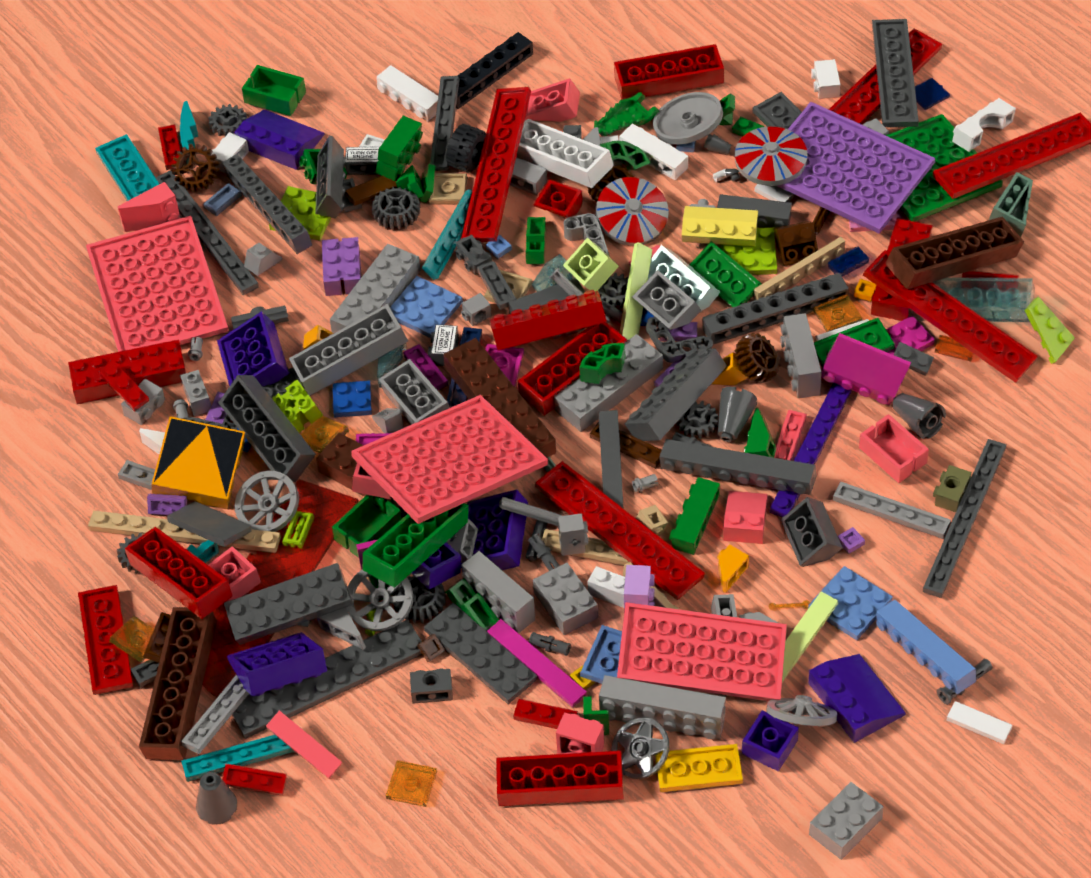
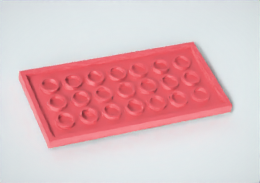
(702, 652)

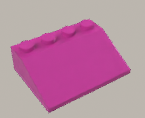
(864, 369)

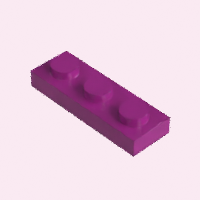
(426, 366)

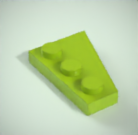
(1051, 330)

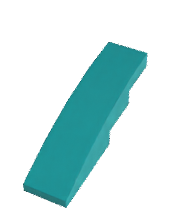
(188, 127)

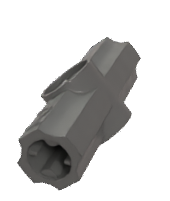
(276, 314)

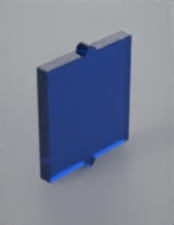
(930, 93)

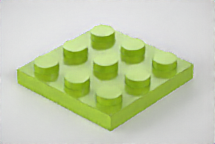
(302, 206)
(757, 259)

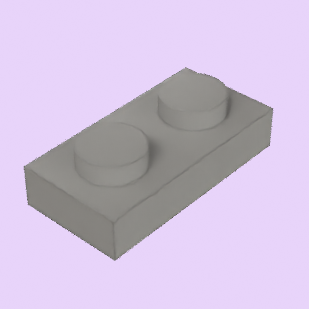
(137, 474)

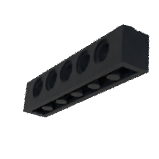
(493, 67)

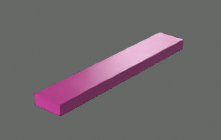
(538, 663)

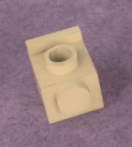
(652, 519)

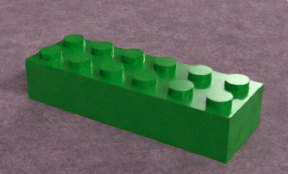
(410, 544)

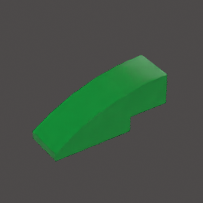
(535, 240)
(472, 604)

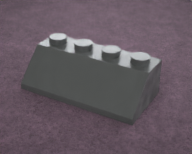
(330, 179)

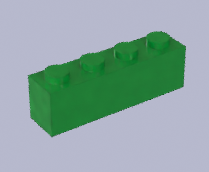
(695, 515)

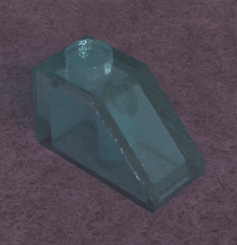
(542, 280)

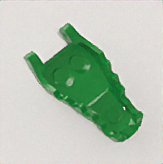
(624, 114)

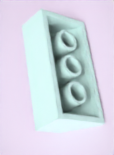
(683, 277)

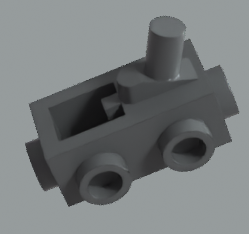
(472, 253)

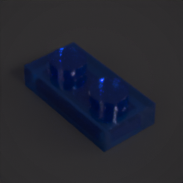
(848, 262)

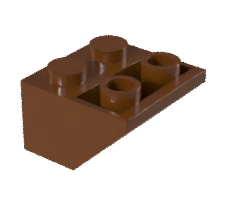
(795, 241)

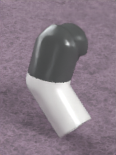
(720, 175)

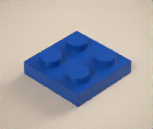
(352, 399)

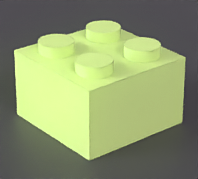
(590, 265)

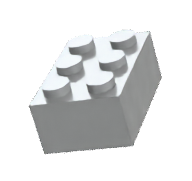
(565, 598)
(846, 820)

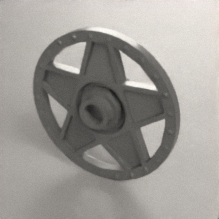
(641, 747)

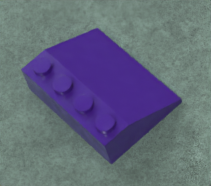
(278, 137)
(254, 351)
(499, 530)
(278, 663)
(855, 694)

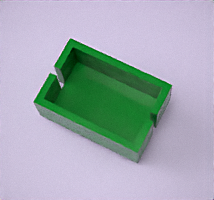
(273, 90)
(399, 148)
(365, 522)

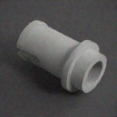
(195, 351)
(180, 407)
(644, 483)

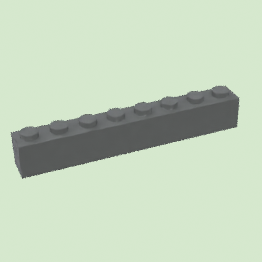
(738, 466)

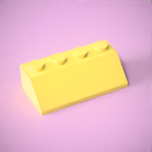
(719, 226)

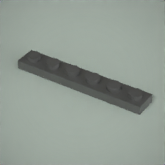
(444, 121)

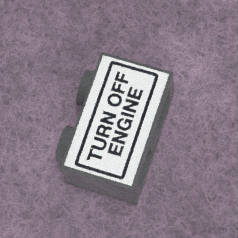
(361, 160)
(443, 340)

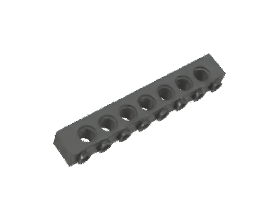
(267, 204)
(772, 309)

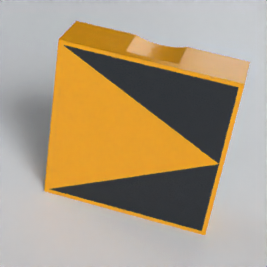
(198, 462)

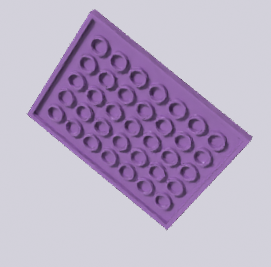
(855, 168)

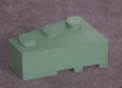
(1014, 203)

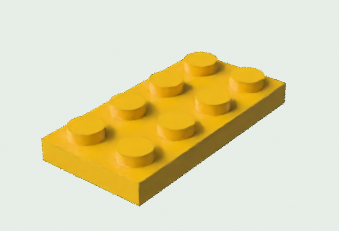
(700, 768)

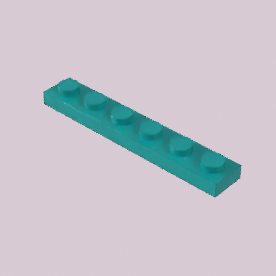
(447, 240)
(236, 755)

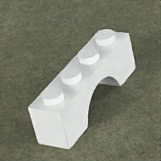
(995, 114)

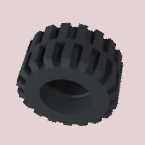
(465, 148)

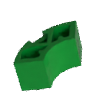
(627, 154)
(602, 362)

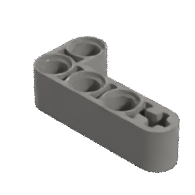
(584, 227)

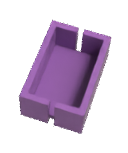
(340, 262)

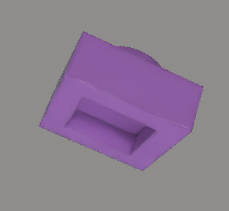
(851, 540)

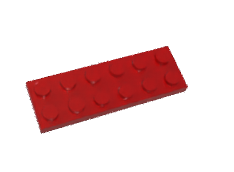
(100, 620)

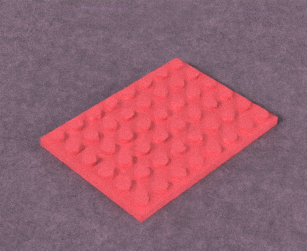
(157, 286)
(449, 458)

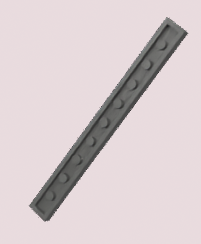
(210, 236)
(964, 518)

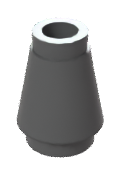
(716, 144)

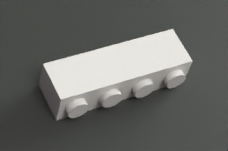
(408, 93)
(660, 154)

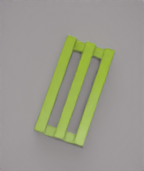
(295, 541)

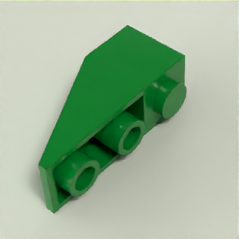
(759, 437)

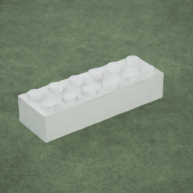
(563, 154)

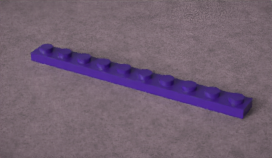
(814, 443)

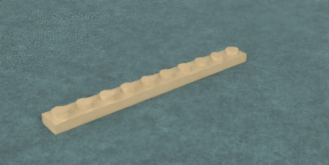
(133, 524)

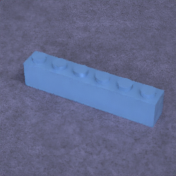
(926, 647)

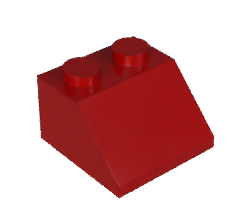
(560, 199)

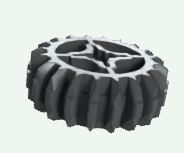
(396, 203)
(424, 603)

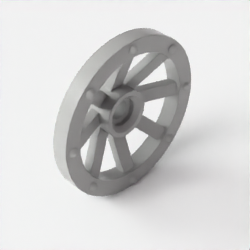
(266, 500)
(374, 597)
(802, 706)

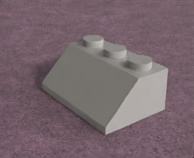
(667, 301)

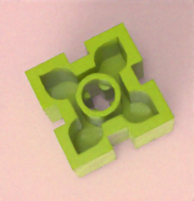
(297, 406)

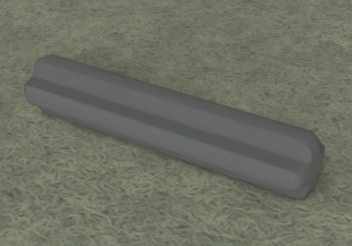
(540, 527)

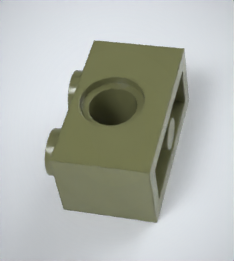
(952, 488)

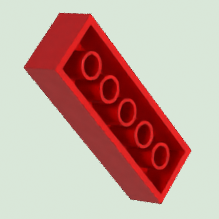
(669, 72)
(903, 233)
(547, 320)
(156, 363)
(563, 366)
(178, 572)
(559, 778)

